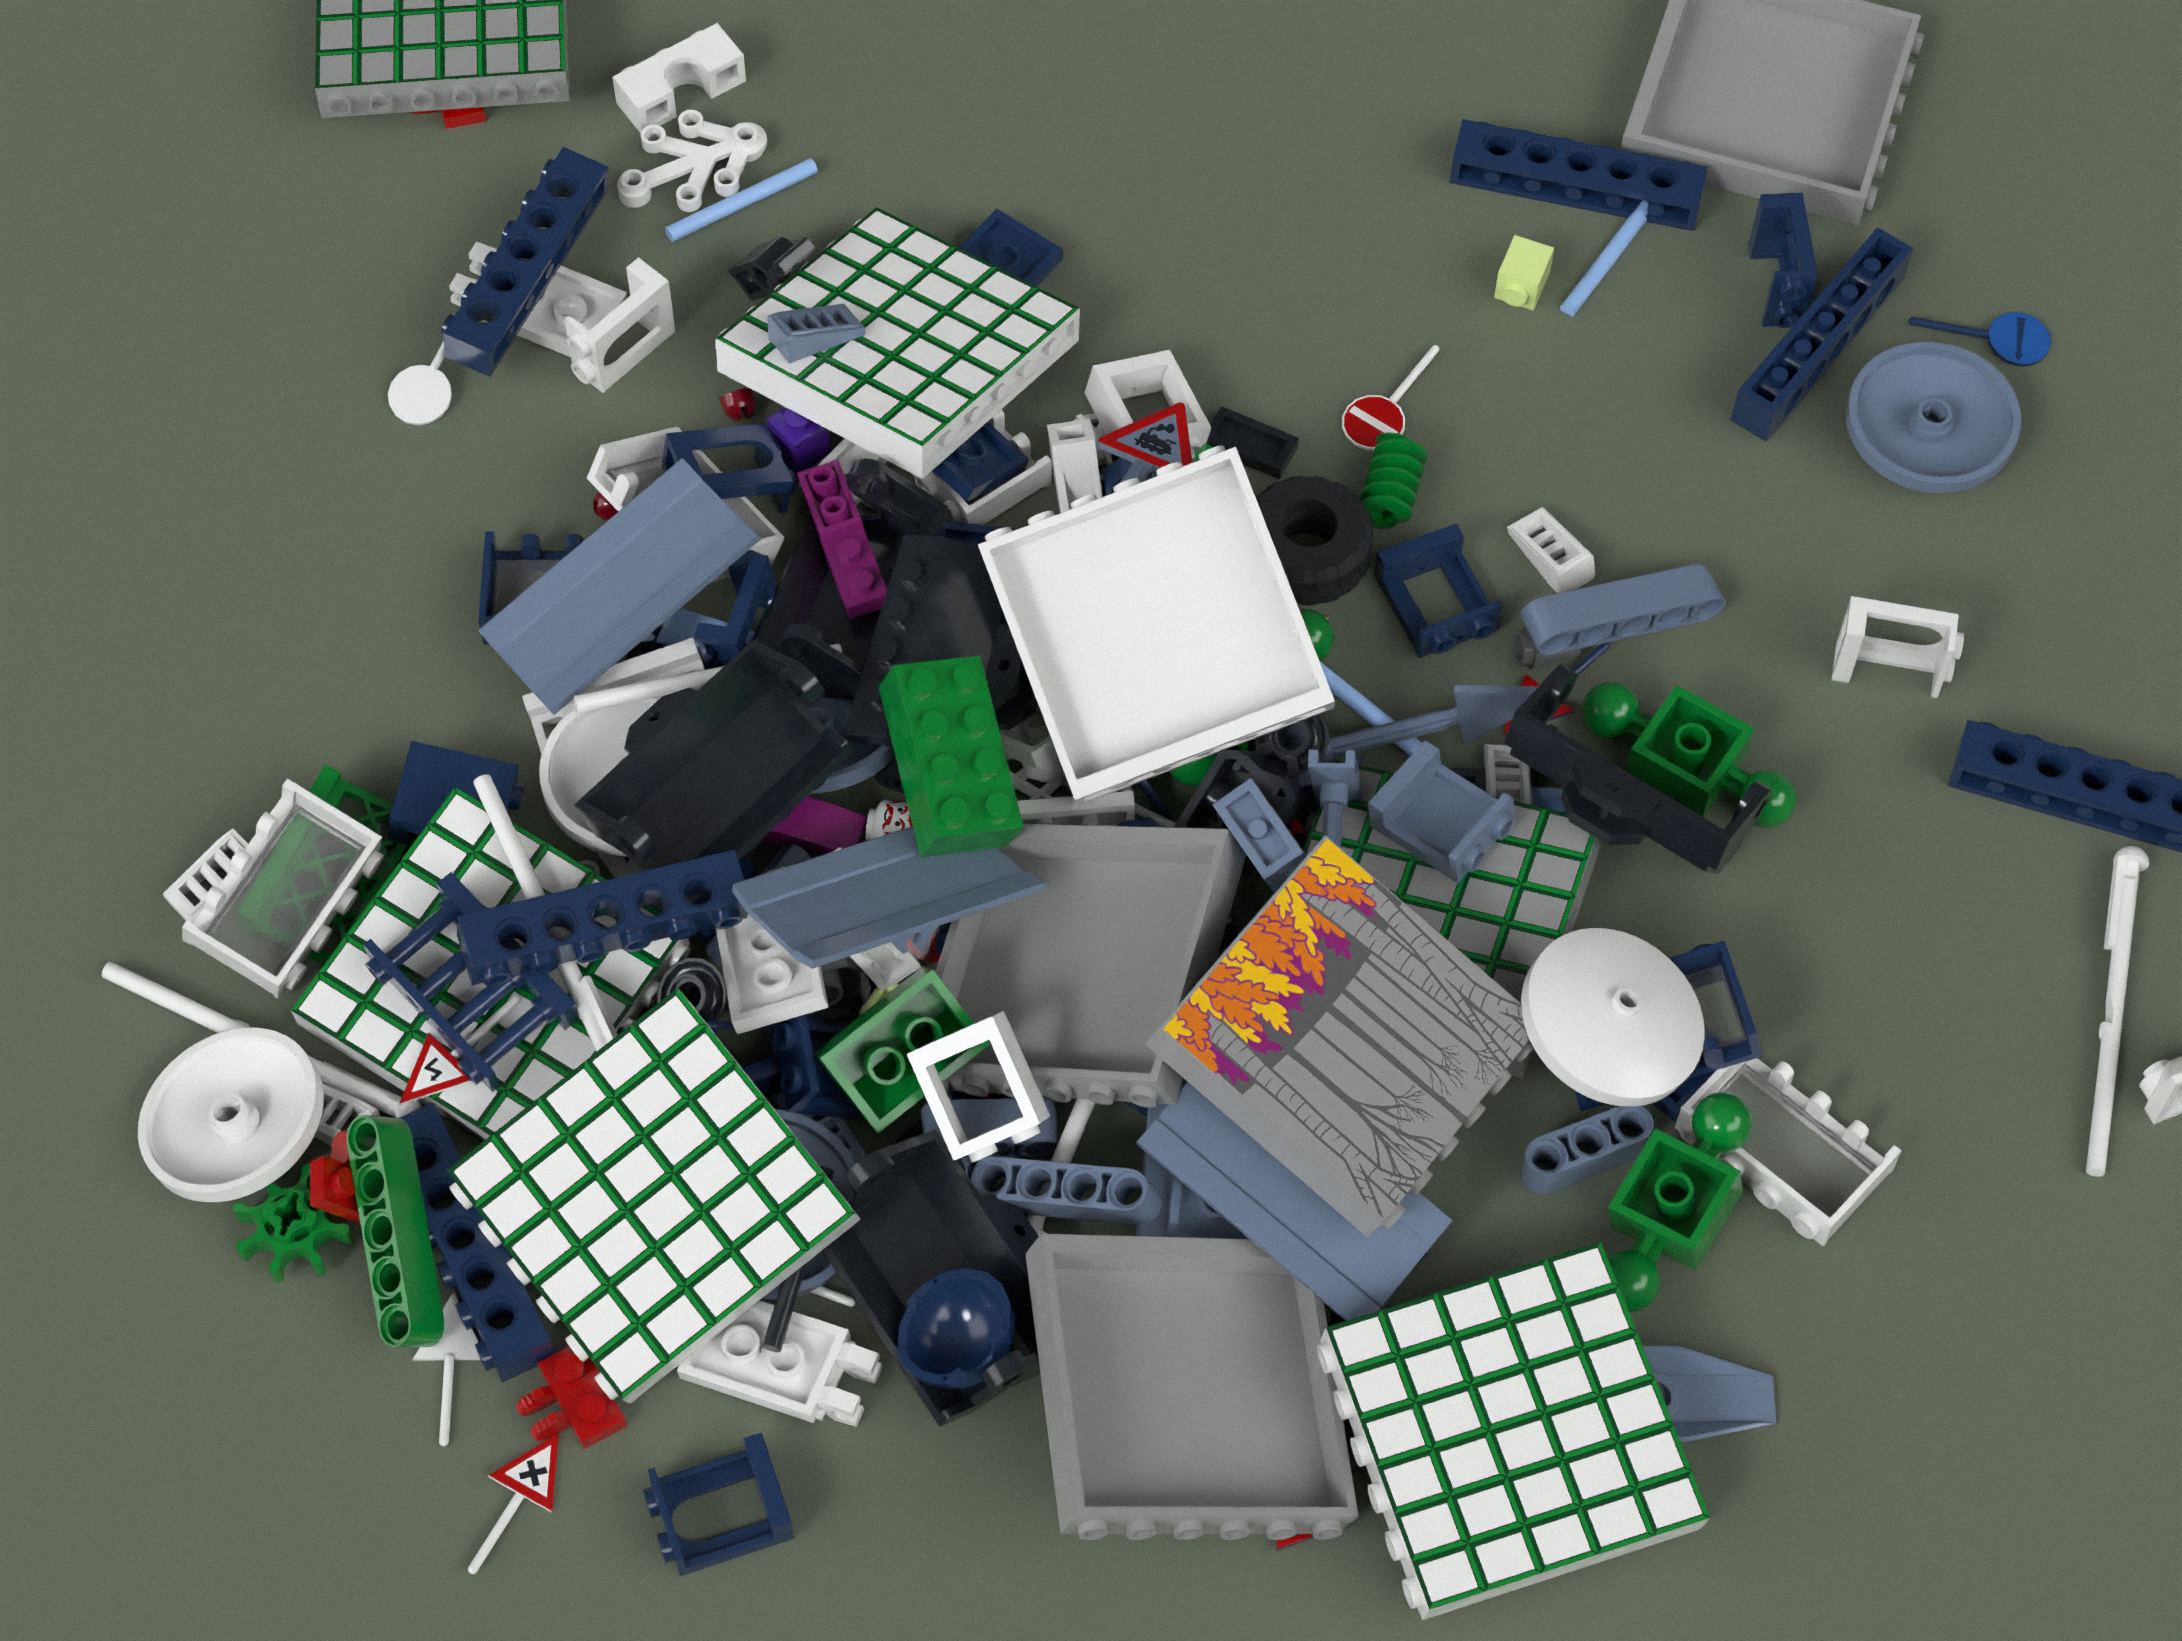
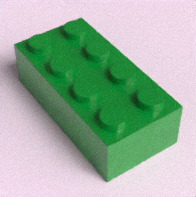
(950, 756)

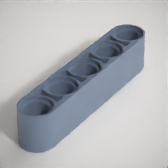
(1622, 609)
(1066, 1189)

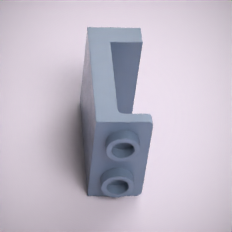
(1440, 814)
(1260, 833)

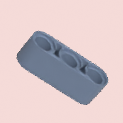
(986, 1114)
(1576, 1166)

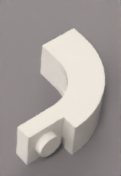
(1074, 461)

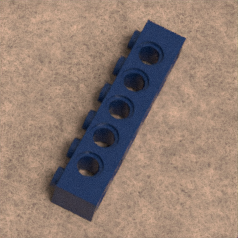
(1577, 174)
(1821, 334)
(484, 344)
(2066, 793)
(576, 908)
(525, 1339)

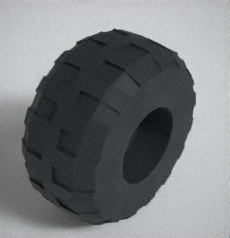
(1329, 512)

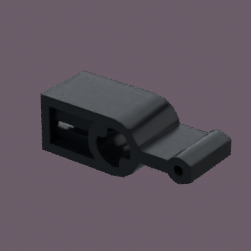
(770, 265)

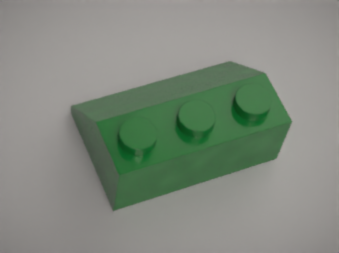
(871, 1053)

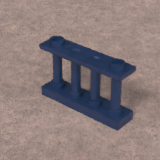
(548, 1004)

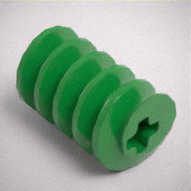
(1393, 479)

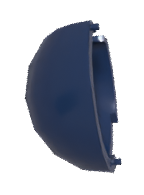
(956, 1328)

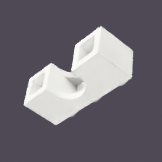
(702, 59)

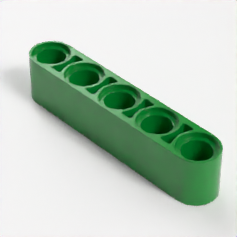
(395, 1232)

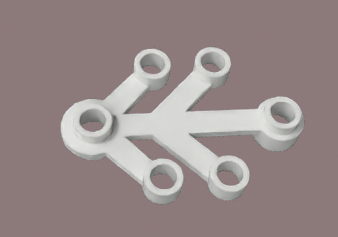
(694, 159)

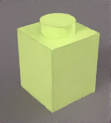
(1524, 272)

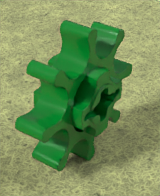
(301, 1237)

